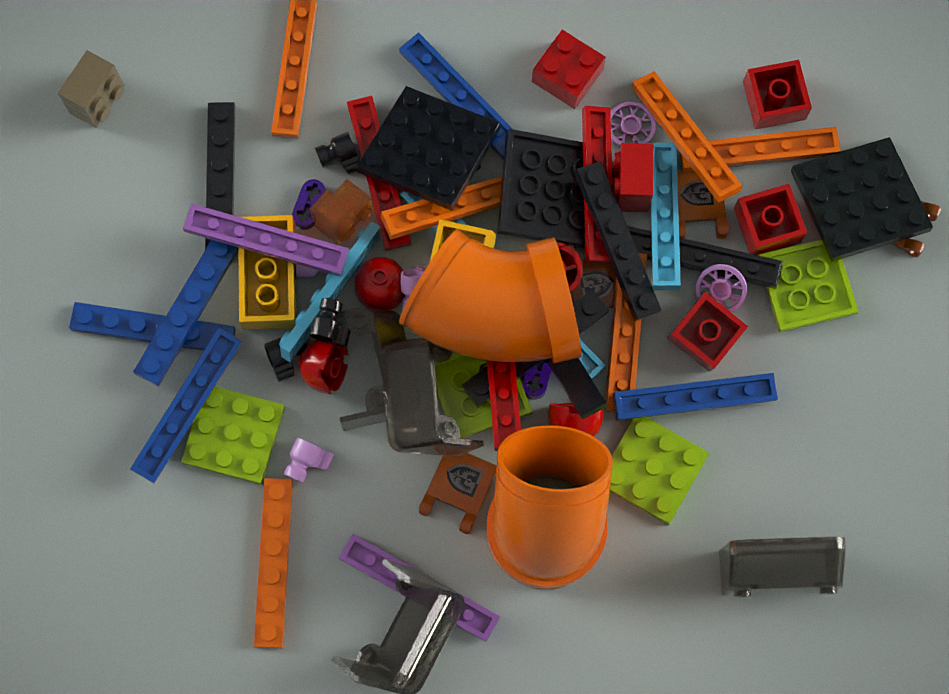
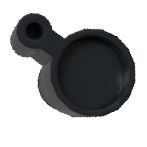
(340, 149)
(327, 327)
(282, 368)

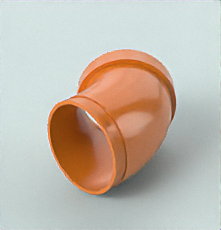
(495, 302)
(546, 533)

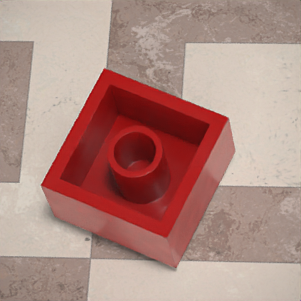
(568, 69)
(777, 94)
(634, 176)
(770, 220)
(707, 332)

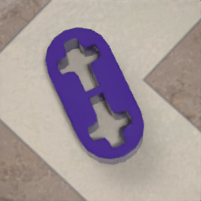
(303, 202)
(544, 376)

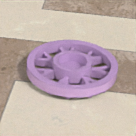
(632, 124)
(721, 287)

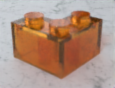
(341, 212)

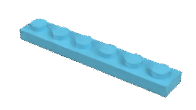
(665, 219)
(365, 241)

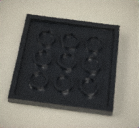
(428, 148)
(541, 190)
(861, 199)

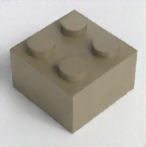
(91, 89)

